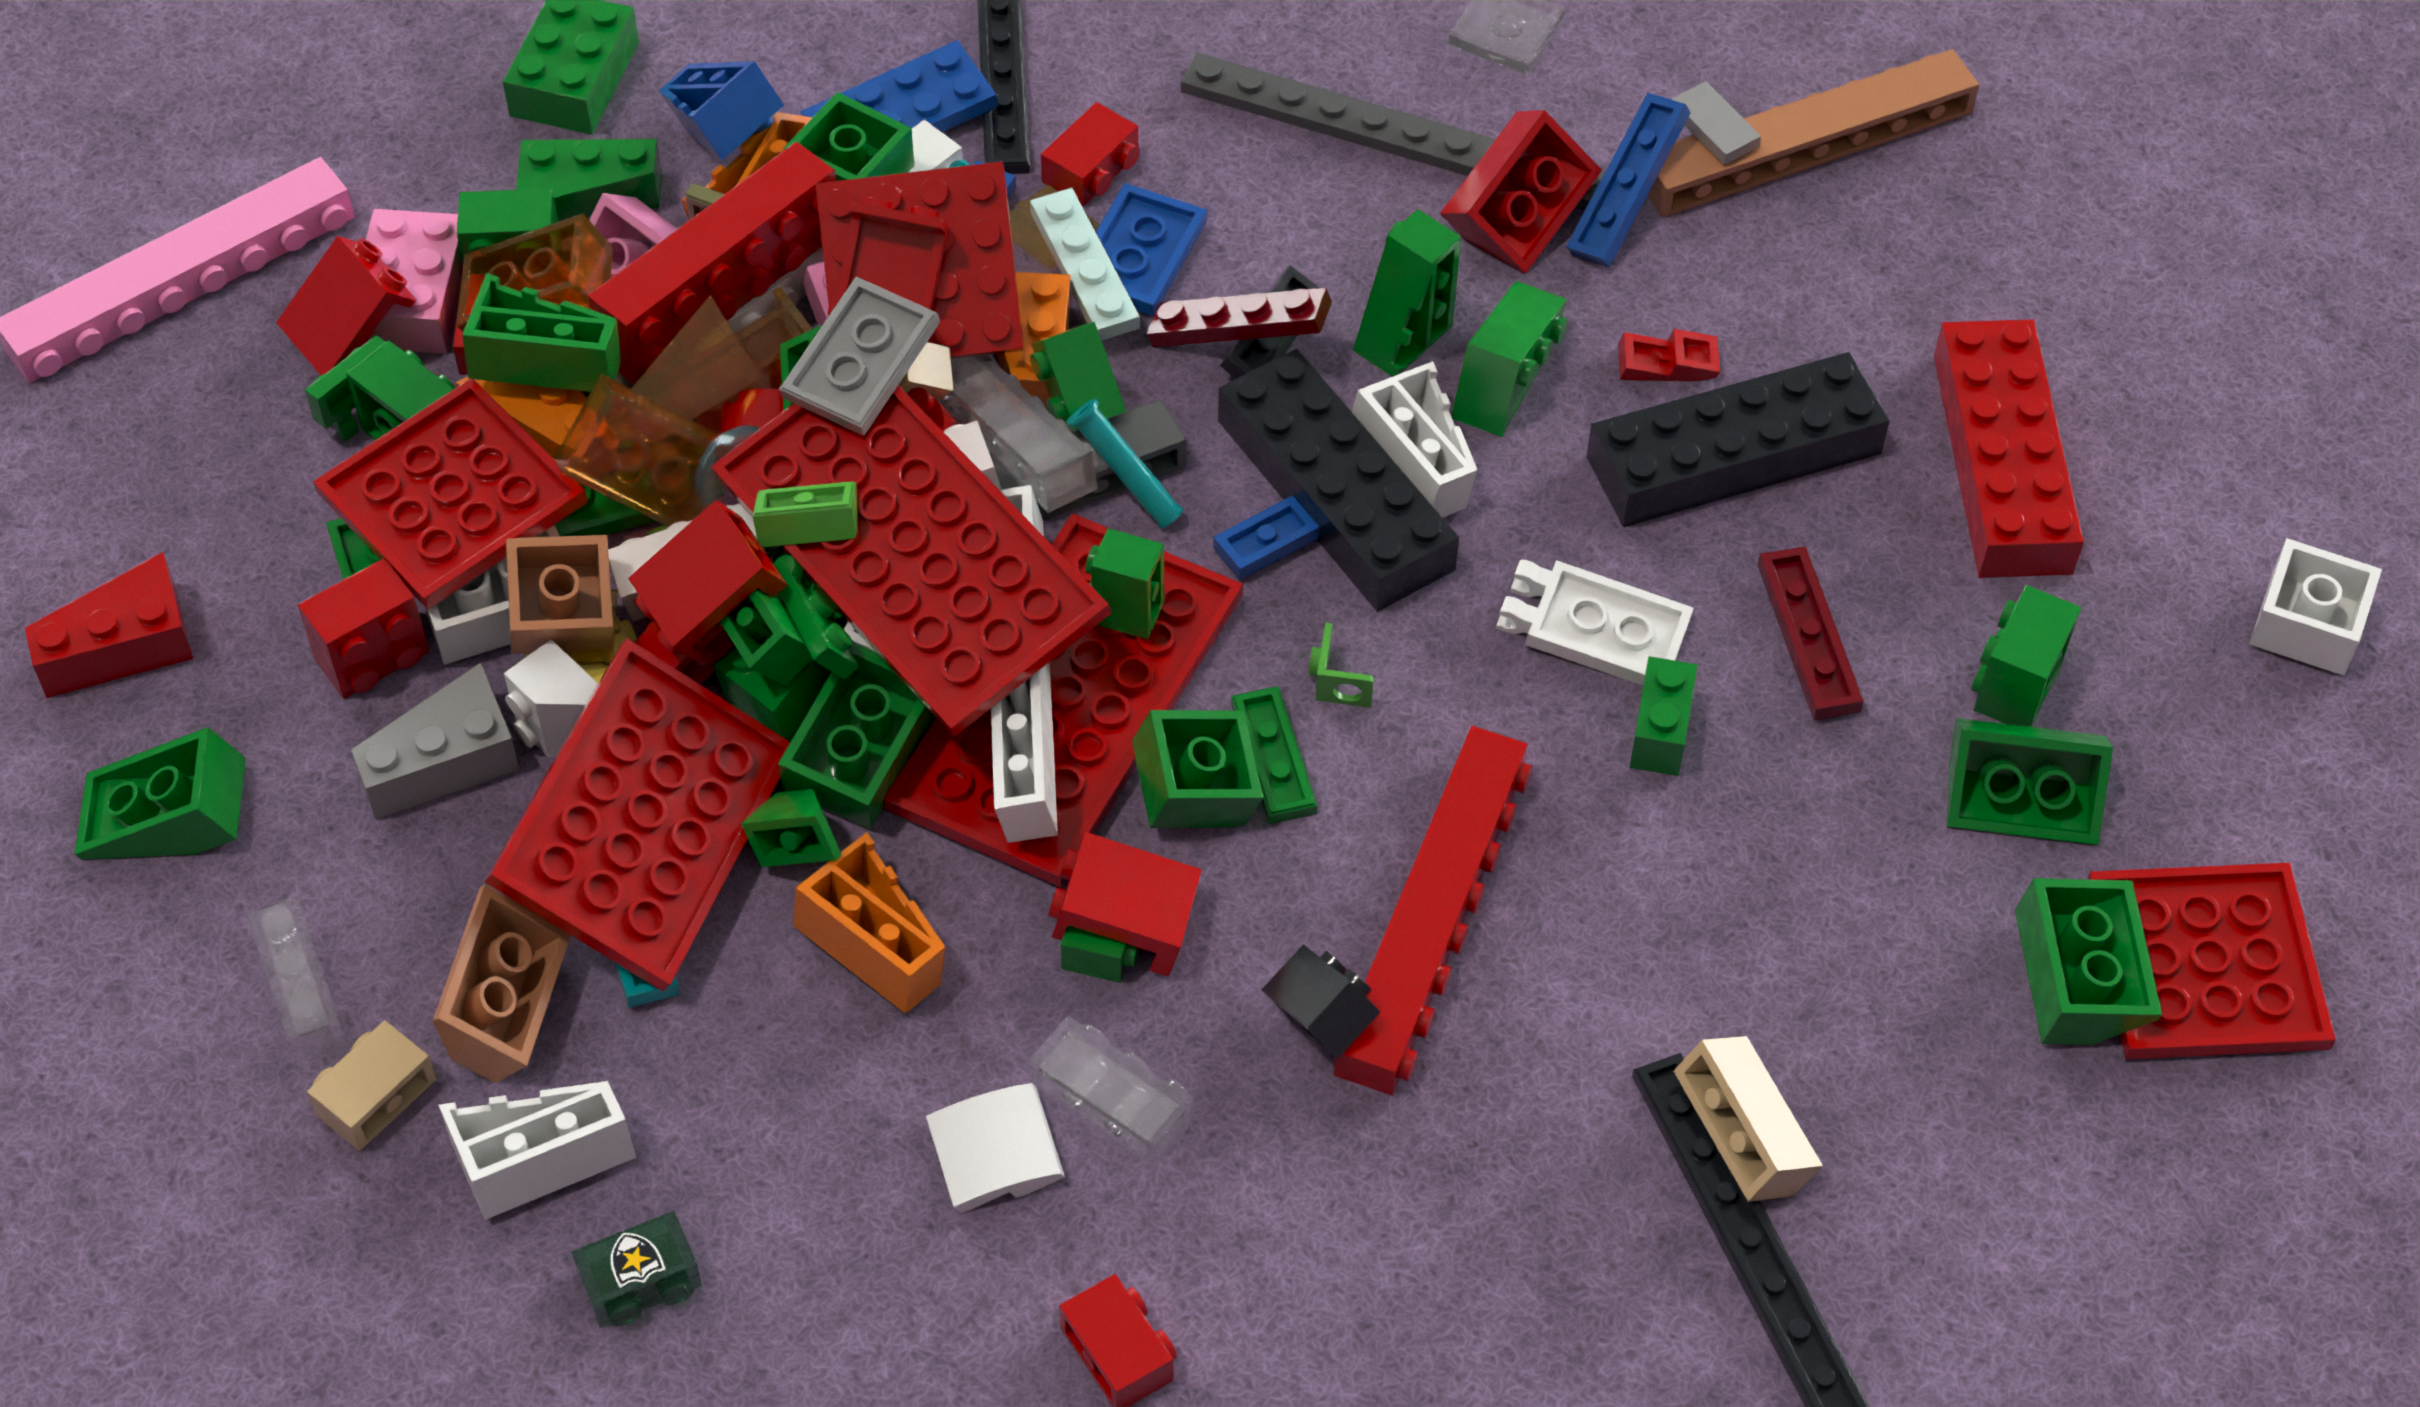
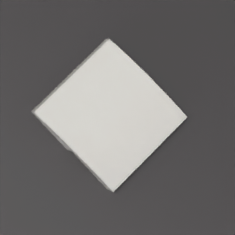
(995, 1146)

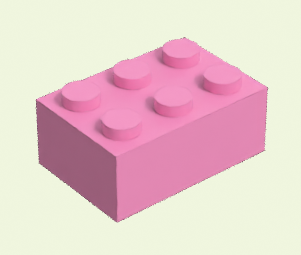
(430, 259)

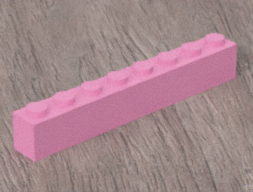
(174, 270)

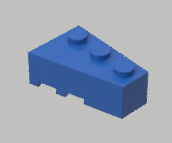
(722, 103)

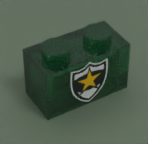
(637, 1270)

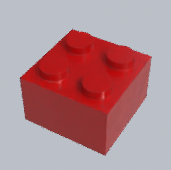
(364, 628)

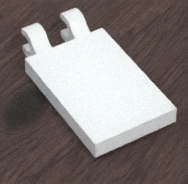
(1593, 619)

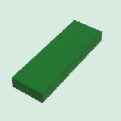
(1277, 755)

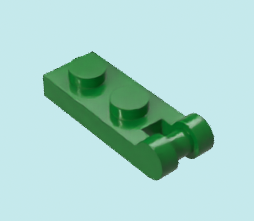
(814, 619)

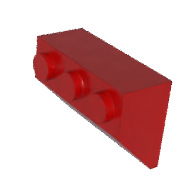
(1521, 189)

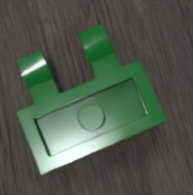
(331, 394)

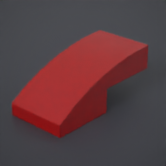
(1682, 357)

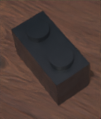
(1322, 999)

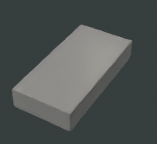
(1718, 124)

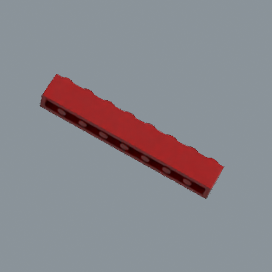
(1433, 907)

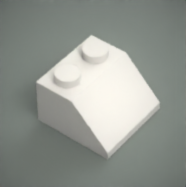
(547, 697)

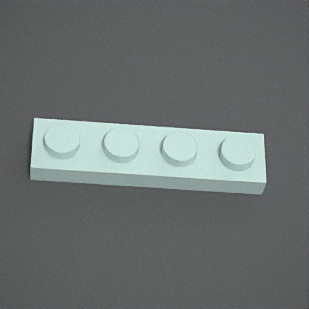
(1085, 259)

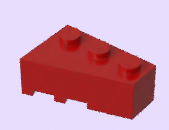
(111, 631)

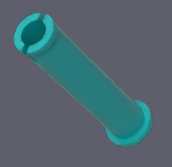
(1125, 463)

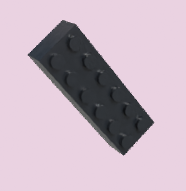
(1736, 439)
(1324, 457)

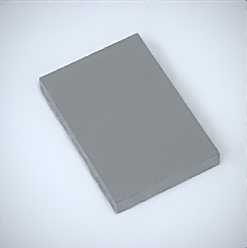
(859, 355)

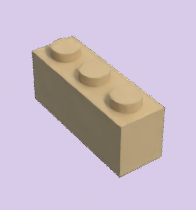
(1747, 1118)

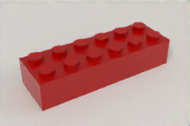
(722, 252)
(2007, 449)

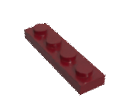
(1239, 317)
(1810, 633)

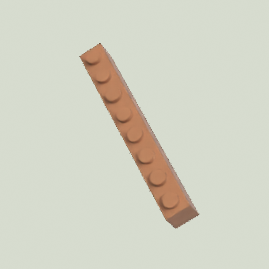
(1821, 130)

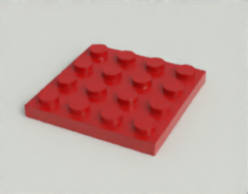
(978, 271)
(449, 492)
(2227, 962)

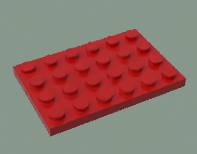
(640, 815)

